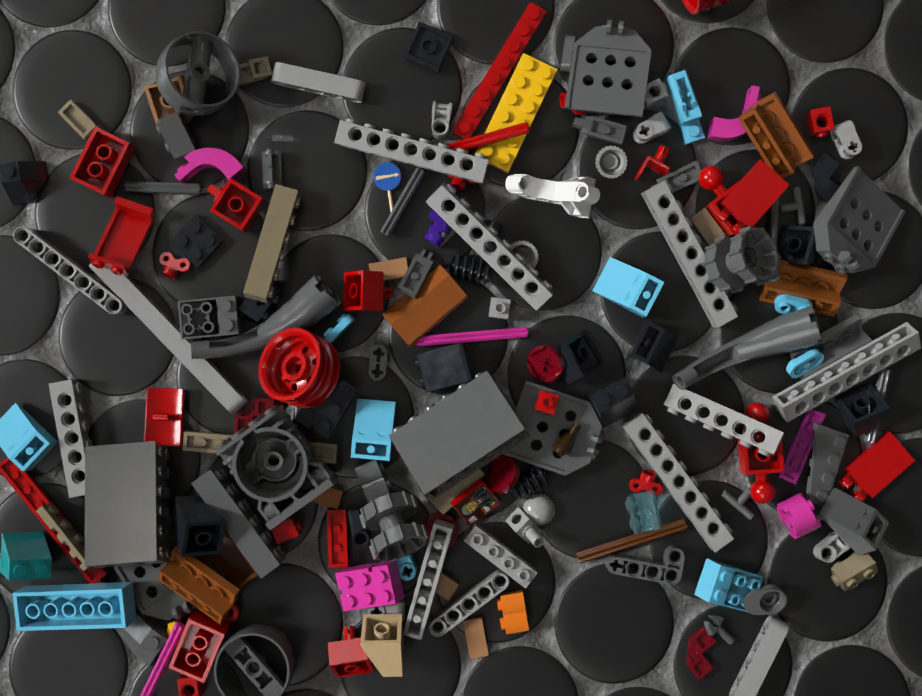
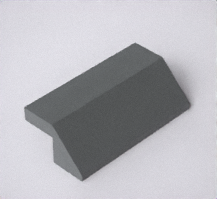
(838, 342)

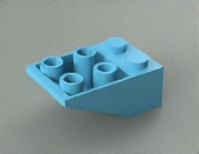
(628, 287)
(372, 429)
(24, 438)
(726, 584)

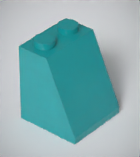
(25, 556)

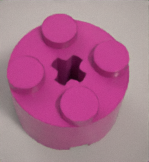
(798, 515)

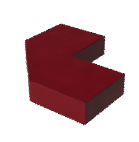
(252, 410)
(697, 645)

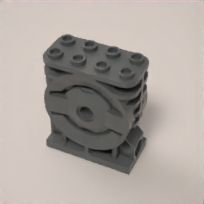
(238, 452)

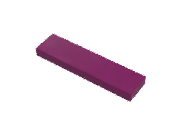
(800, 446)

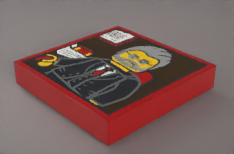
(475, 502)

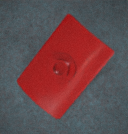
(164, 416)

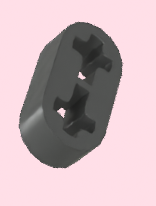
(567, 53)
(373, 362)

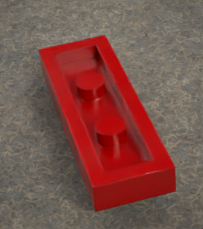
(337, 538)

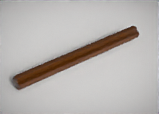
(631, 541)

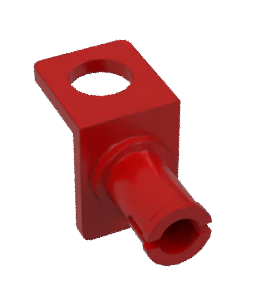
(656, 163)

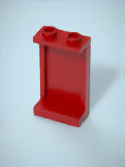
(123, 237)

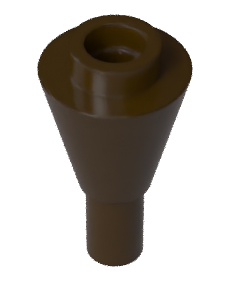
(564, 444)

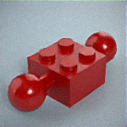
(711, 179)
(753, 462)

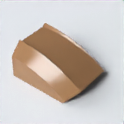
(157, 103)

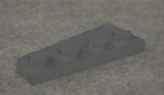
(826, 457)

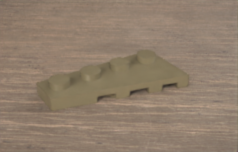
(65, 533)

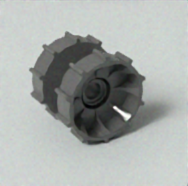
(741, 259)
(396, 537)

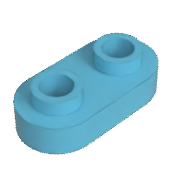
(788, 303)
(344, 322)
(804, 363)

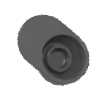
(765, 601)

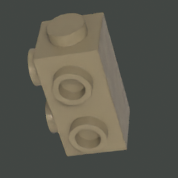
(853, 570)

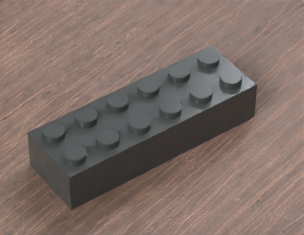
(241, 523)

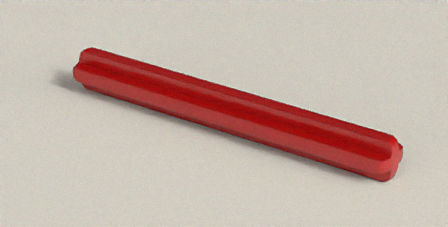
(491, 137)

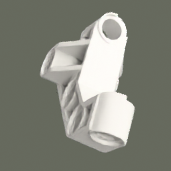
(573, 194)

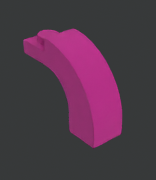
(730, 129)
(207, 158)

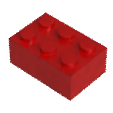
(102, 162)
(199, 646)

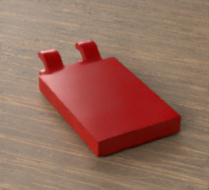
(752, 196)
(876, 466)

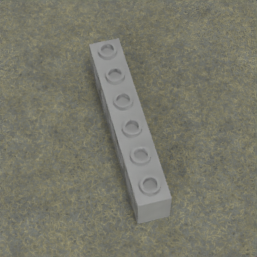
(66, 429)
(772, 436)
(428, 579)

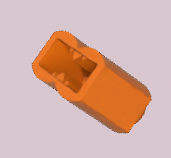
(514, 612)

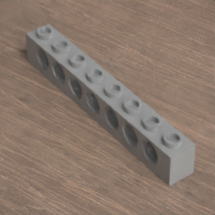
(345, 138)
(670, 232)
(536, 297)
(847, 372)
(715, 539)

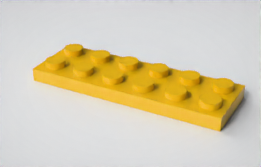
(517, 106)

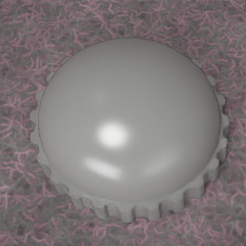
(611, 162)
(527, 250)
(539, 509)

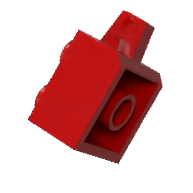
(236, 204)

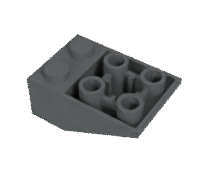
(210, 317)
(854, 521)

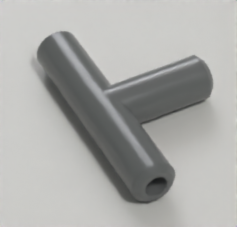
(798, 206)
(738, 503)

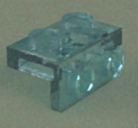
(643, 512)

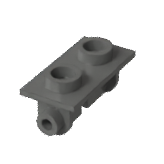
(271, 168)

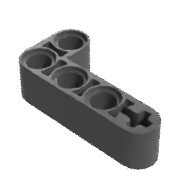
(641, 572)

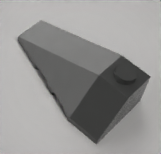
(144, 637)

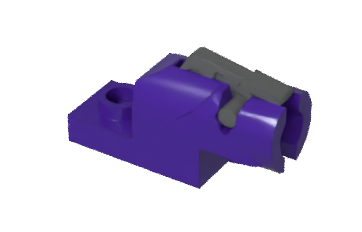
(439, 231)

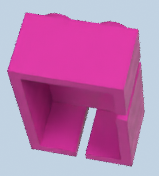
(370, 588)

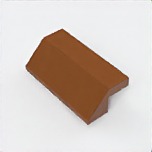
(776, 135)
(808, 282)
(433, 302)
(199, 585)

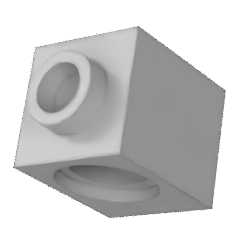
(661, 89)
(499, 308)

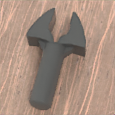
(717, 620)

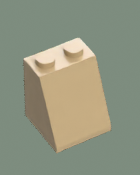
(384, 642)

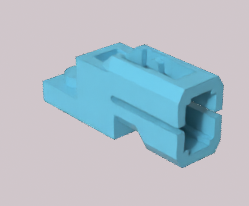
(686, 106)

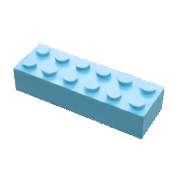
(74, 606)

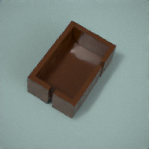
(231, 563)

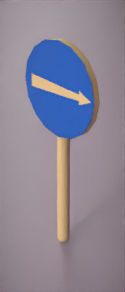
(387, 177)

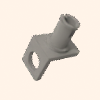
(526, 528)

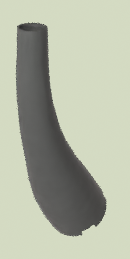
(301, 311)
(777, 336)

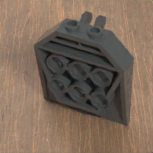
(606, 45)
(856, 224)
(585, 440)
(161, 605)

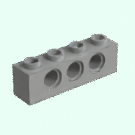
(500, 555)

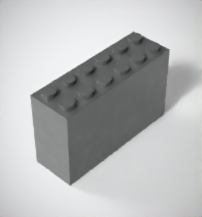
(458, 435)
(126, 504)

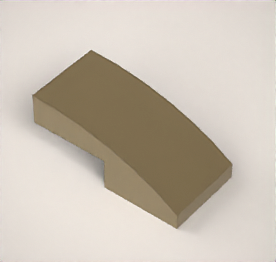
(254, 70)

